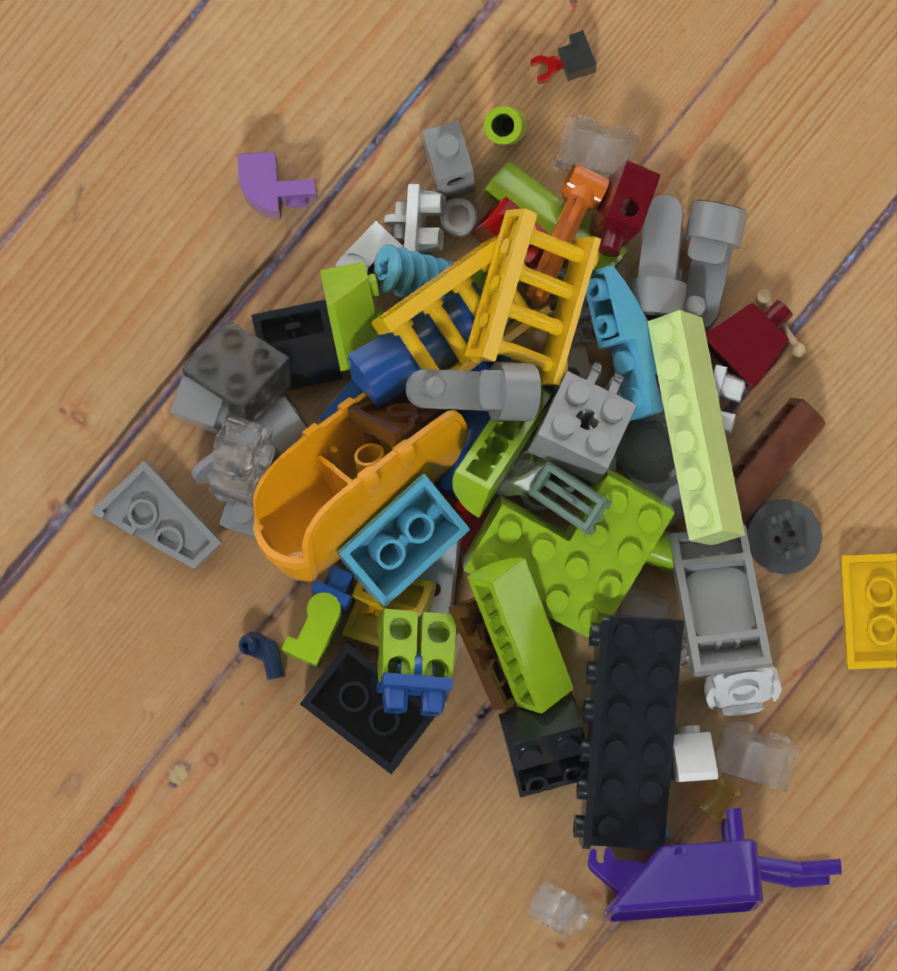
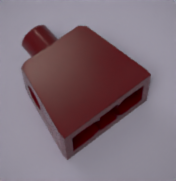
(623, 207)
(750, 341)

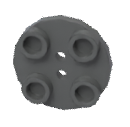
(790, 553)

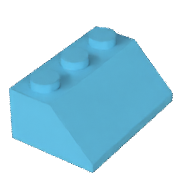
(402, 541)

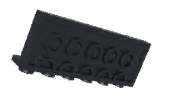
(628, 731)

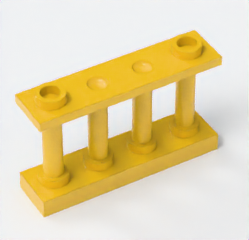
(498, 294)
(429, 300)

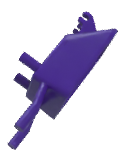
(702, 877)

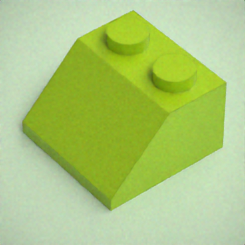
(350, 307)

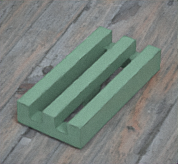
(595, 514)

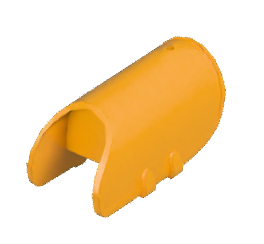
(338, 483)

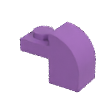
(264, 192)

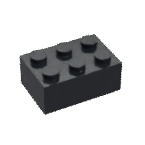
(350, 705)

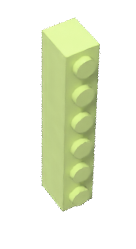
(695, 428)

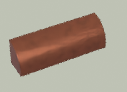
(775, 453)

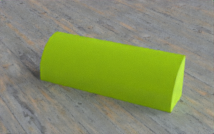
(532, 195)
(493, 458)
(521, 633)

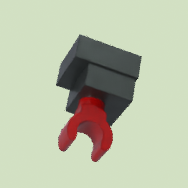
(574, 59)

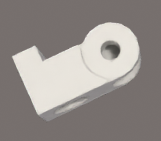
(368, 246)

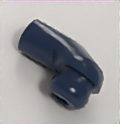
(264, 649)

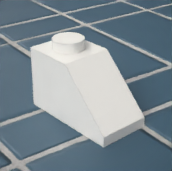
(693, 755)

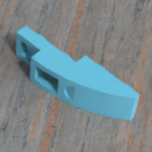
(625, 330)

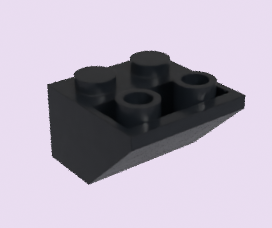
(306, 338)
(544, 746)

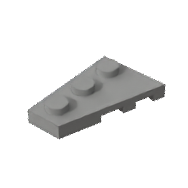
(157, 514)

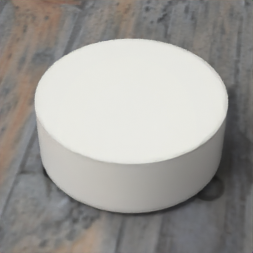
(459, 217)

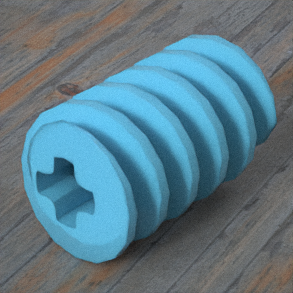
(406, 270)

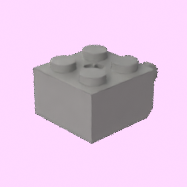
(583, 425)

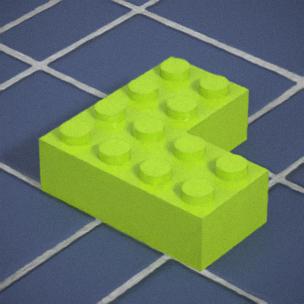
(575, 570)

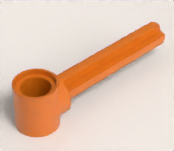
(582, 194)

